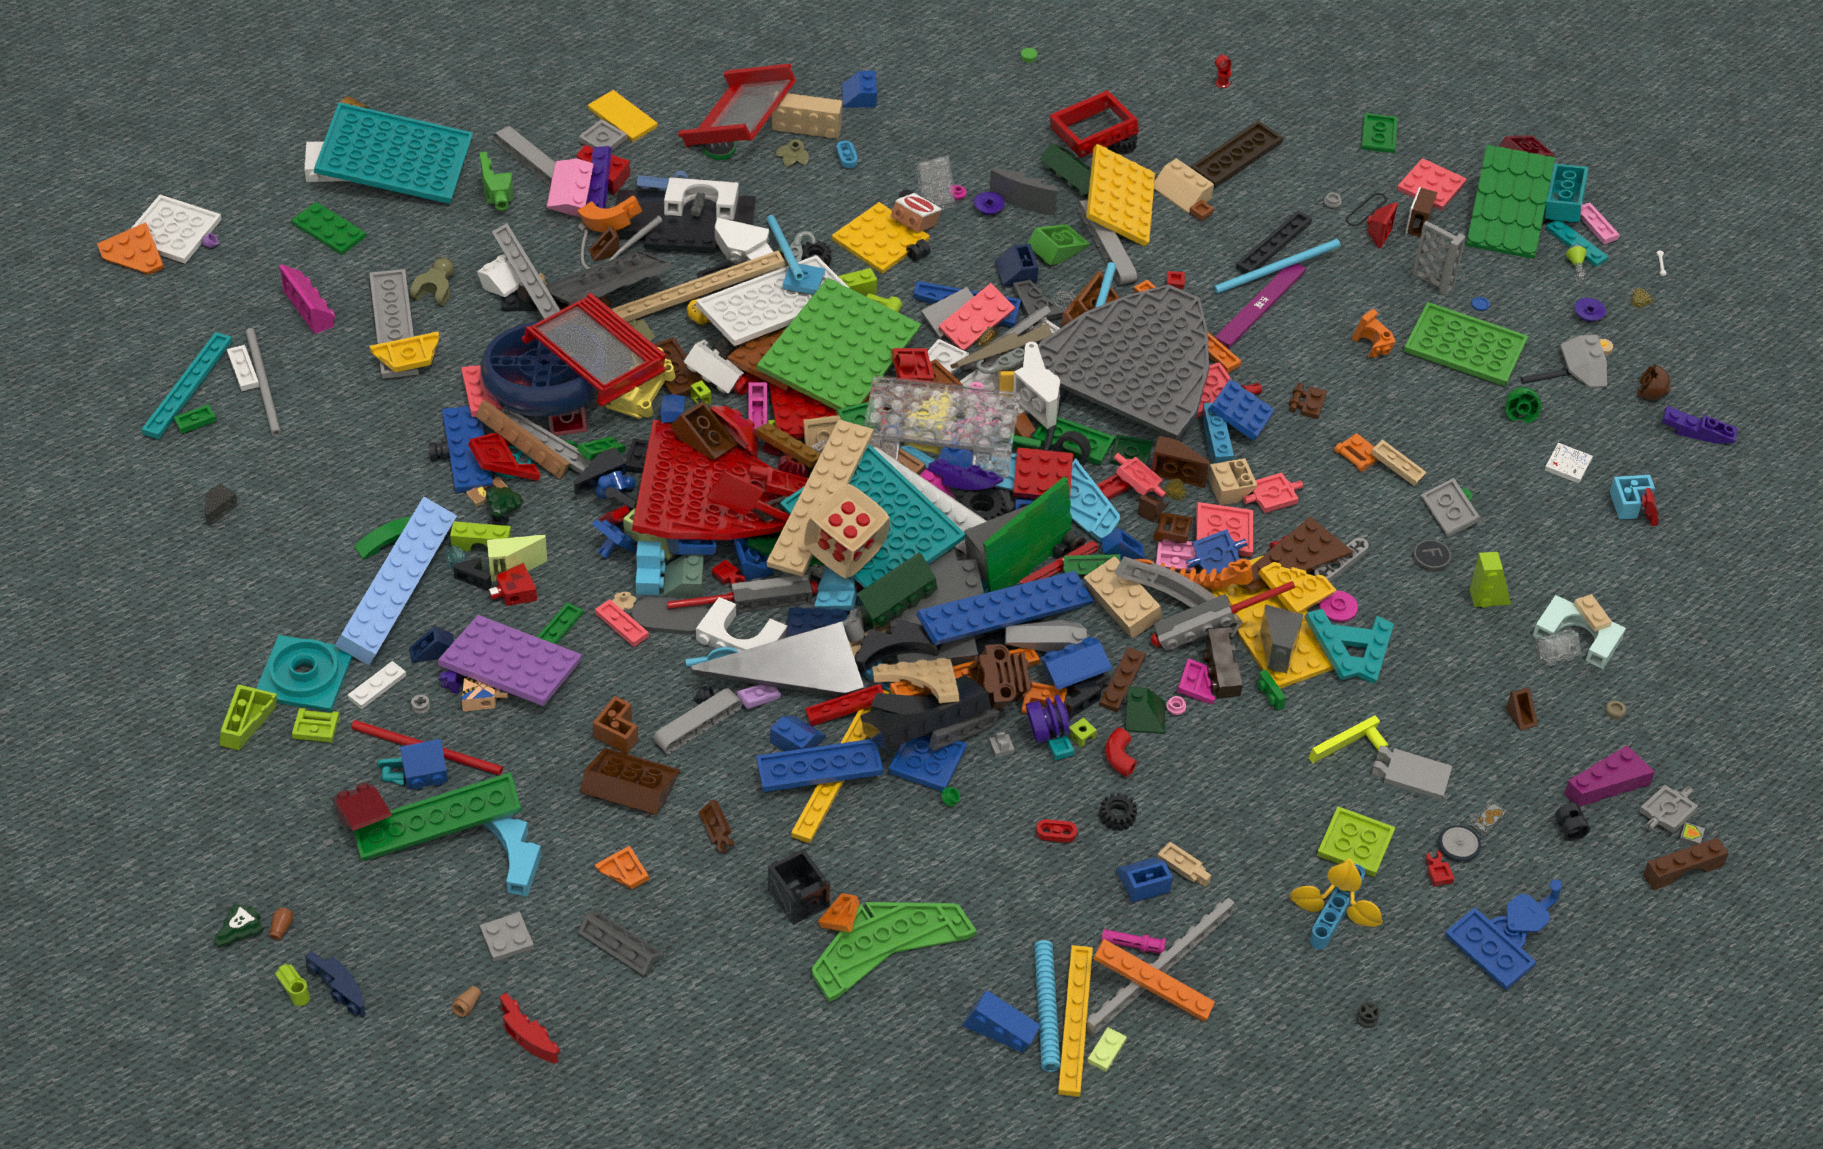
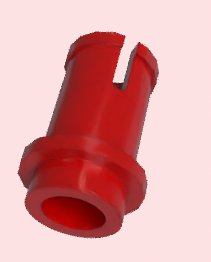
(1253, 388)

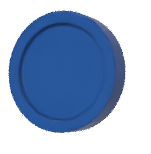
(1480, 303)

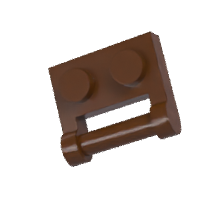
(1178, 531)

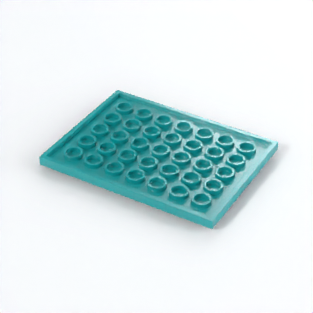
(393, 153)
(914, 519)

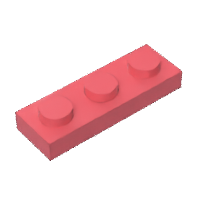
(621, 623)

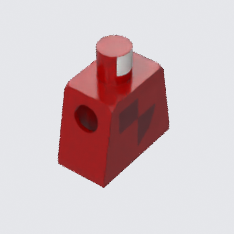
(514, 586)

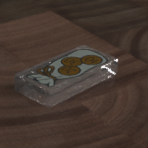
(1487, 819)

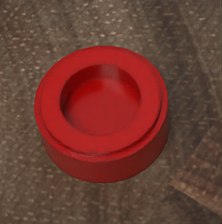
(742, 386)

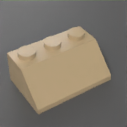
(1183, 185)

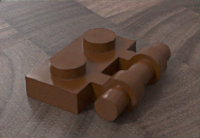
(1313, 402)

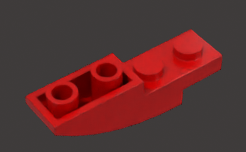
(528, 1035)

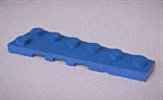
(934, 293)

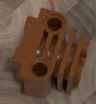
(1001, 675)

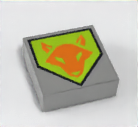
(1691, 834)

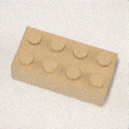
(808, 116)
(1123, 599)

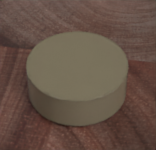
(1615, 709)

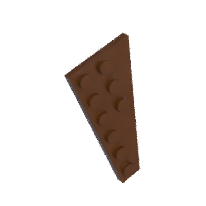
(1303, 549)

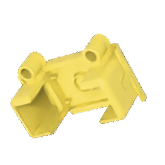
(638, 401)

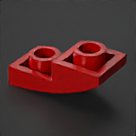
(1649, 502)

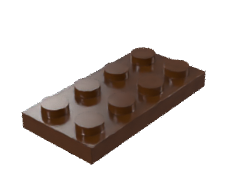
(683, 376)

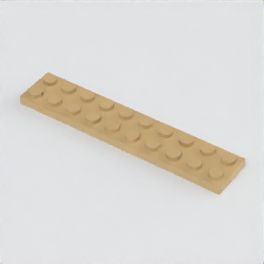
(831, 471)

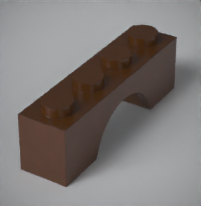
(1668, 868)

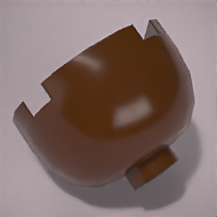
(1655, 383)

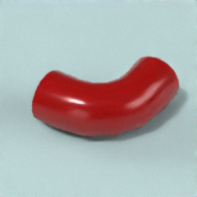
(1116, 753)

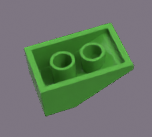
(1056, 243)

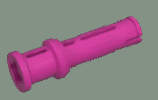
(1144, 943)

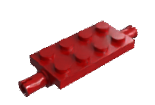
(778, 481)

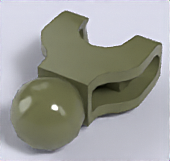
(434, 281)

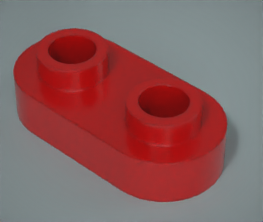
(1056, 829)

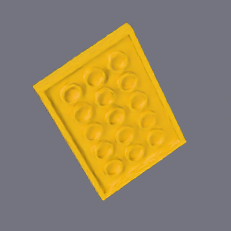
(1120, 195)

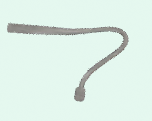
(636, 237)

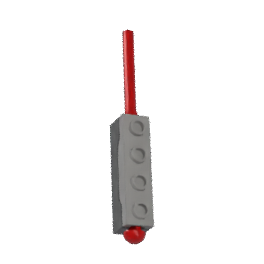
(761, 594)
(1209, 615)

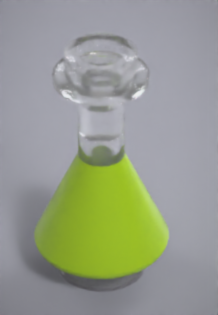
(1576, 255)

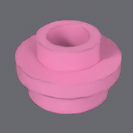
(1176, 701)

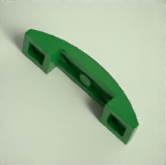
(380, 537)

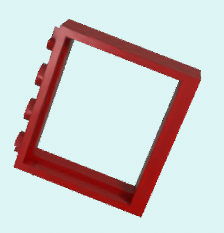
(1087, 108)

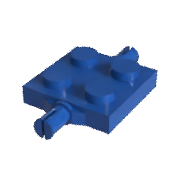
(1215, 551)

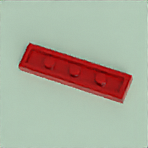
(842, 705)

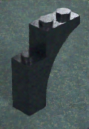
(903, 638)

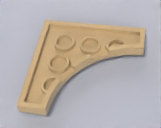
(934, 674)

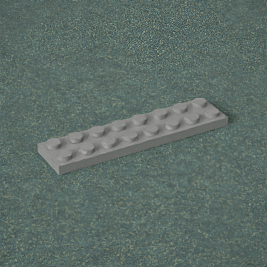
(391, 312)

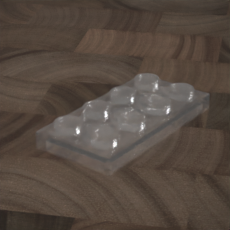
(936, 182)

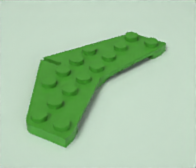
(890, 930)

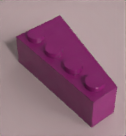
(1609, 777)

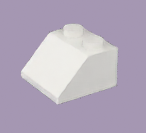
(499, 277)

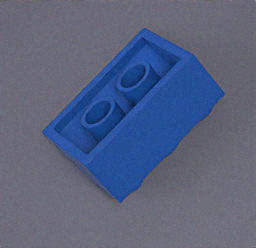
(1075, 663)

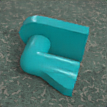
(387, 776)

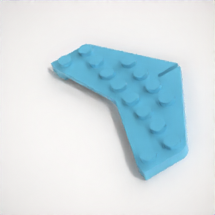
(1088, 503)

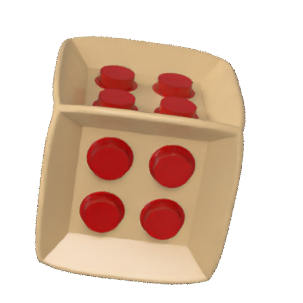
(846, 530)

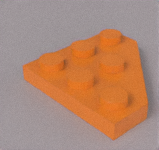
(133, 250)

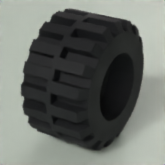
(984, 500)

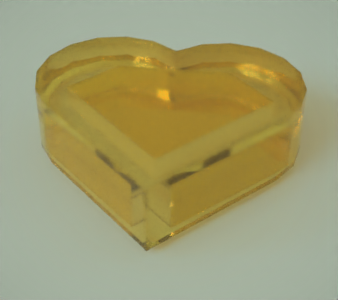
(1641, 298)
(987, 336)
(1175, 490)

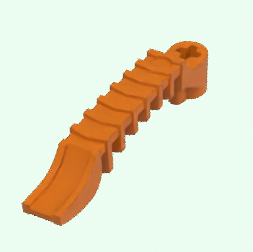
(1236, 573)

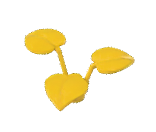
(1346, 878)

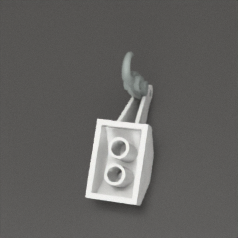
(746, 242)
(1038, 385)

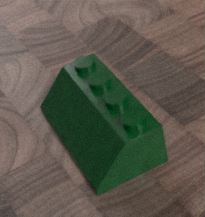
(1067, 167)
(896, 591)

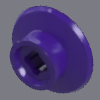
(989, 202)
(1590, 309)

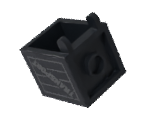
(804, 899)

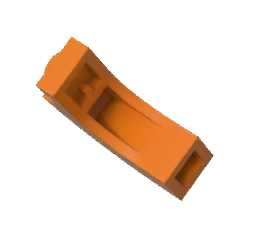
(618, 216)

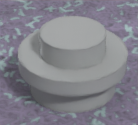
(1332, 200)

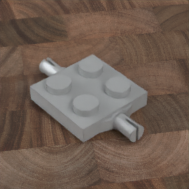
(1669, 808)

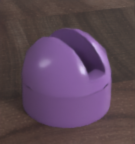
(210, 240)

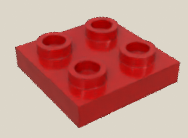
(912, 363)

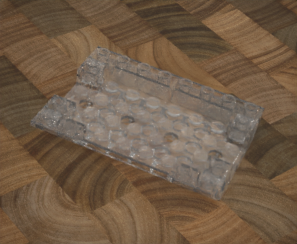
(940, 427)

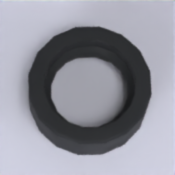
(1077, 438)

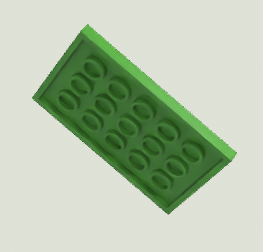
(1466, 344)

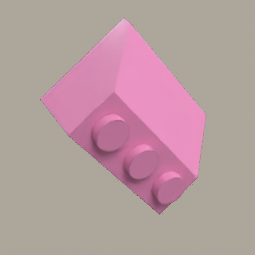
(569, 186)

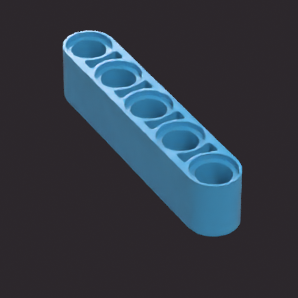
(1333, 915)

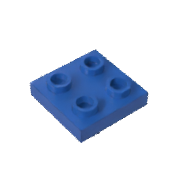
(614, 537)

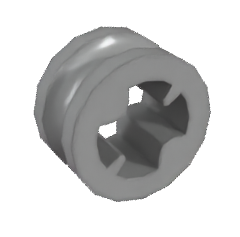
(425, 705)

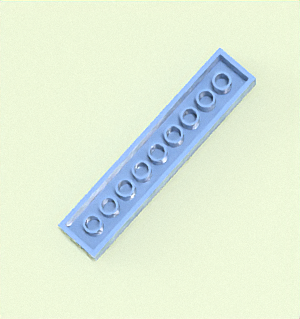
(395, 581)

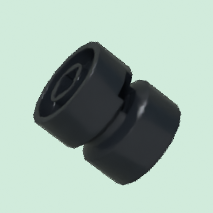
(1572, 821)

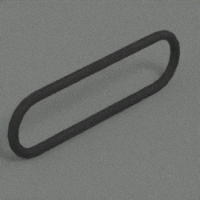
(1361, 205)

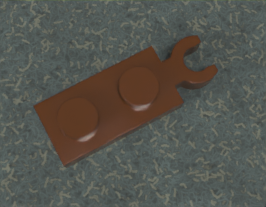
(716, 825)

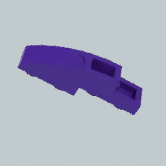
(1703, 429)
(969, 478)

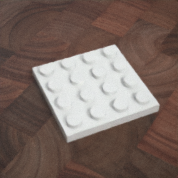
(178, 227)

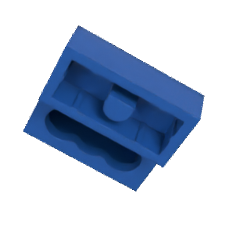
(691, 546)

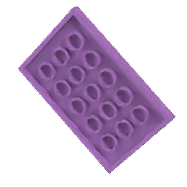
(510, 660)

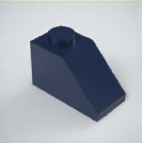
(431, 645)

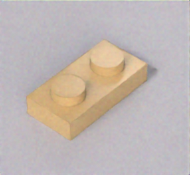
(1592, 612)

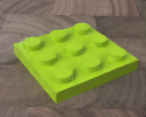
(1356, 839)

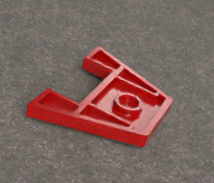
(494, 455)

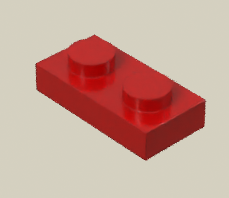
(615, 515)

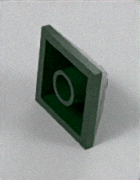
(1144, 711)

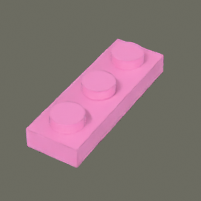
(1598, 224)

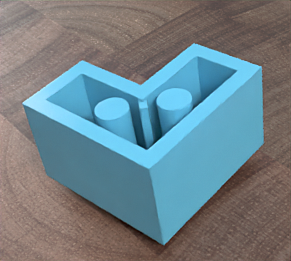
(1627, 493)
(649, 568)

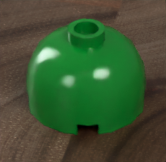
(1524, 401)

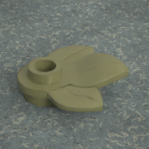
(792, 155)

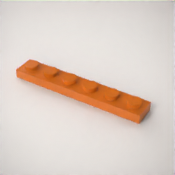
(1153, 980)

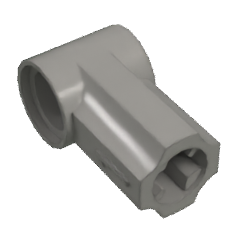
(854, 626)

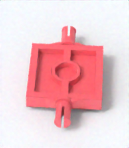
(1139, 476)
(1274, 493)

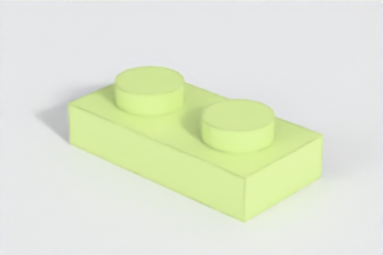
(1107, 1049)

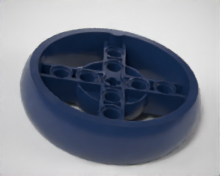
(539, 370)

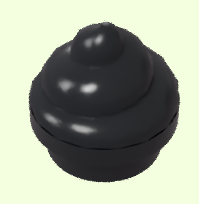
(704, 694)

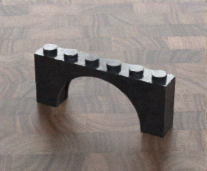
(894, 729)

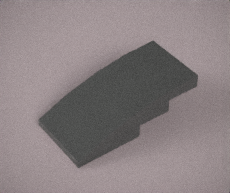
(1024, 191)

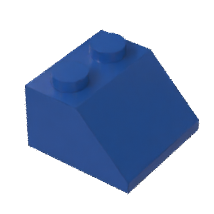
(860, 90)
(794, 734)
(424, 764)

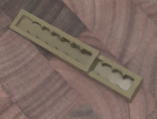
(1005, 344)

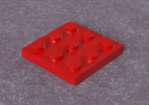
(1039, 471)

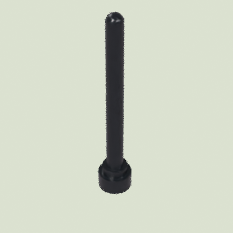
(1050, 431)

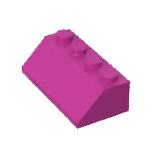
(306, 299)

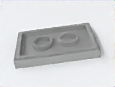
(944, 309)
(1450, 507)

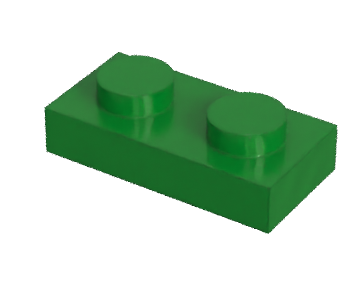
(194, 419)
(1274, 694)

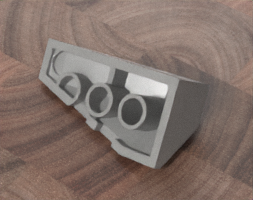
(1045, 635)

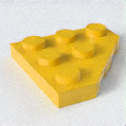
(1308, 588)

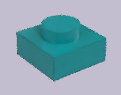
(1061, 748)

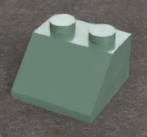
(684, 577)

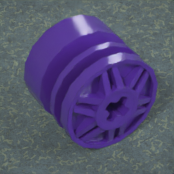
(1048, 719)

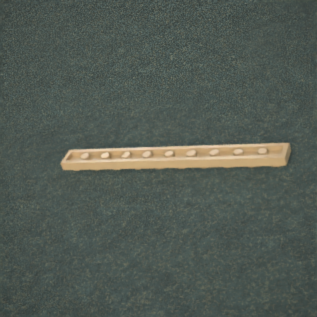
(700, 286)

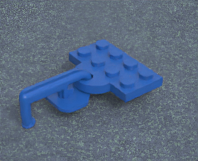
(1499, 942)

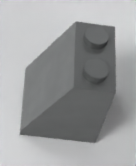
(1279, 636)

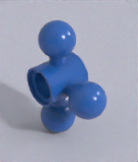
(616, 481)

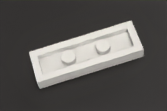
(243, 368)
(376, 685)

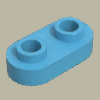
(847, 154)

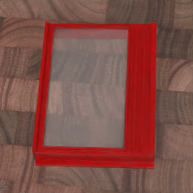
(744, 105)
(599, 347)

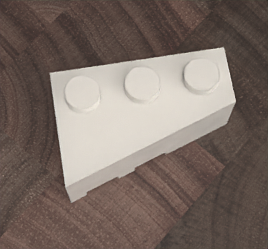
(713, 367)

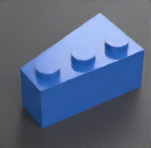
(1001, 1022)

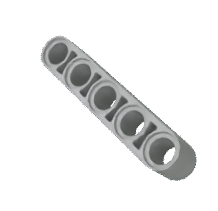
(696, 720)

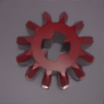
(792, 466)

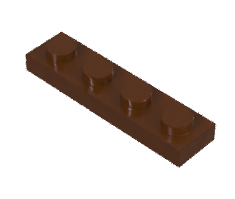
(1122, 679)

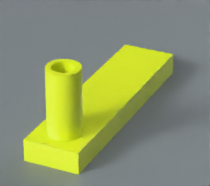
(1365, 728)

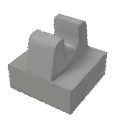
(1001, 744)

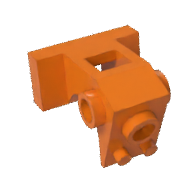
(1373, 330)

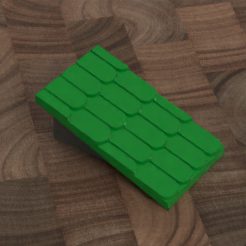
(1510, 201)
(1021, 539)

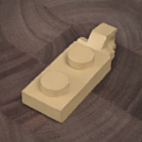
(1184, 864)

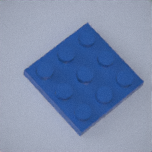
(1241, 409)
(922, 765)

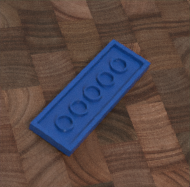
(459, 430)
(819, 765)

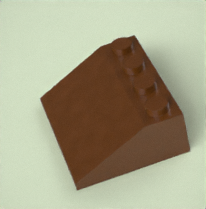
(629, 781)

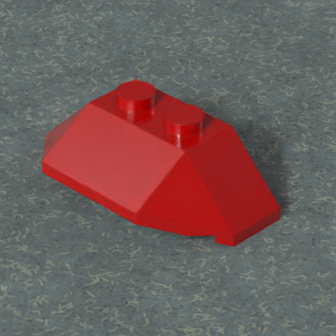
(739, 429)

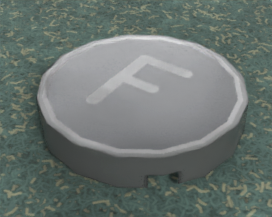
(1432, 555)

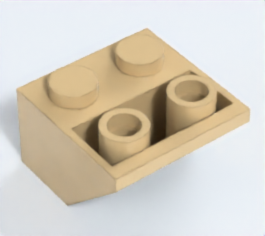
(1231, 481)

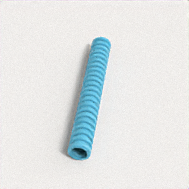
(1047, 1006)

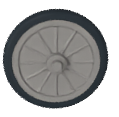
(1459, 843)

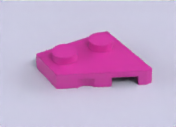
(1196, 682)

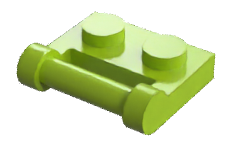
(315, 729)

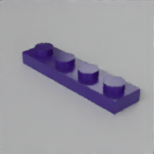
(600, 175)

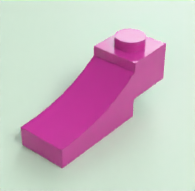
(758, 403)

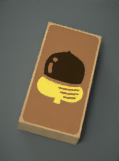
(478, 495)

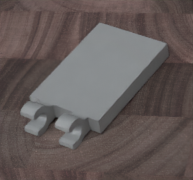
(1412, 772)

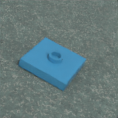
(809, 284)

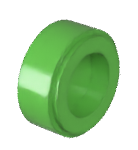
(1029, 55)

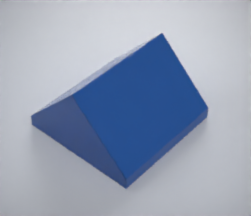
(751, 562)

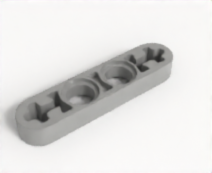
(1342, 562)

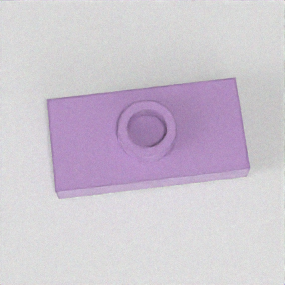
(758, 695)

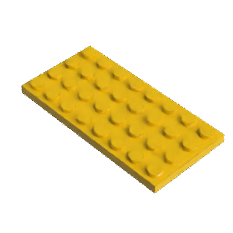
(1308, 656)

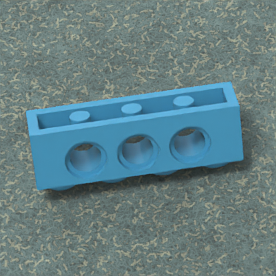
(1216, 436)

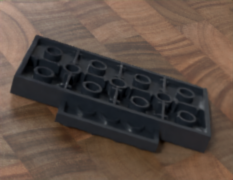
(683, 231)

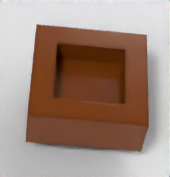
(1201, 210)

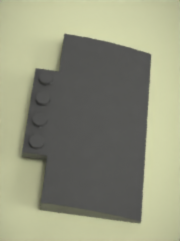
(954, 582)

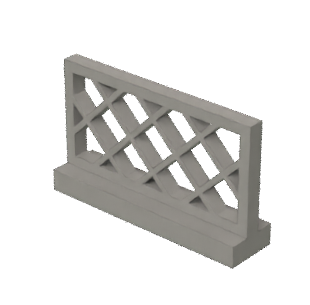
(1450, 262)

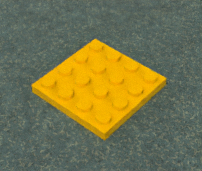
(878, 238)

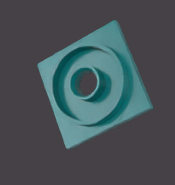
(312, 689)

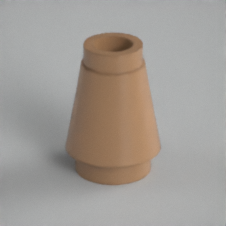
(466, 1001)

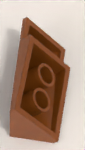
(1087, 299)

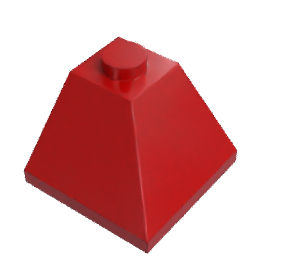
(1382, 223)

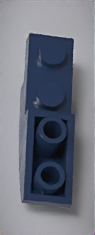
(337, 977)

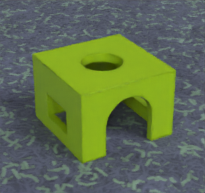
(701, 391)
(1082, 736)

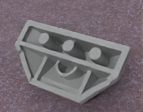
(1586, 360)

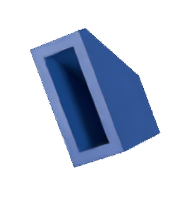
(1121, 543)

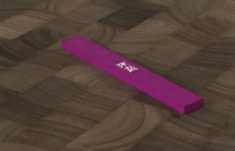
(1260, 305)

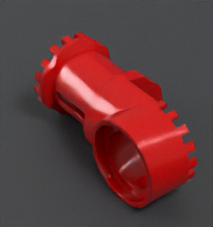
(1223, 71)

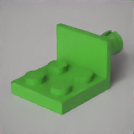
(497, 187)

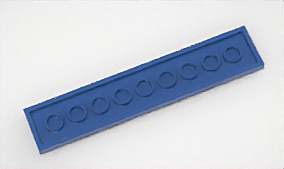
(1004, 607)

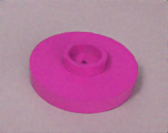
(1339, 607)

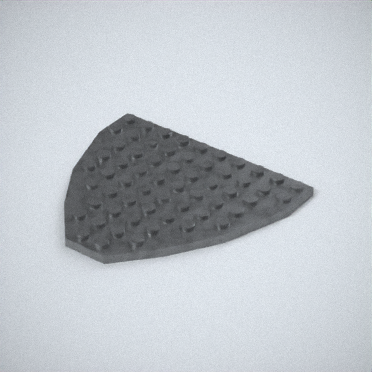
(1137, 357)

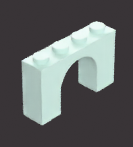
(1564, 613)

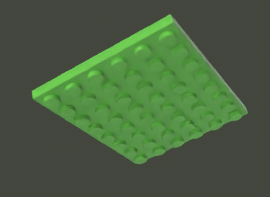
(838, 346)

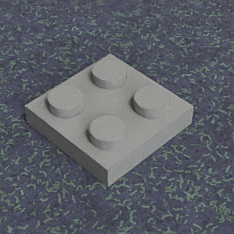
(602, 135)
(506, 936)

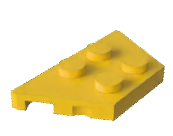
(407, 352)

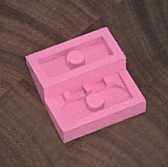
(1175, 554)

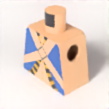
(479, 695)

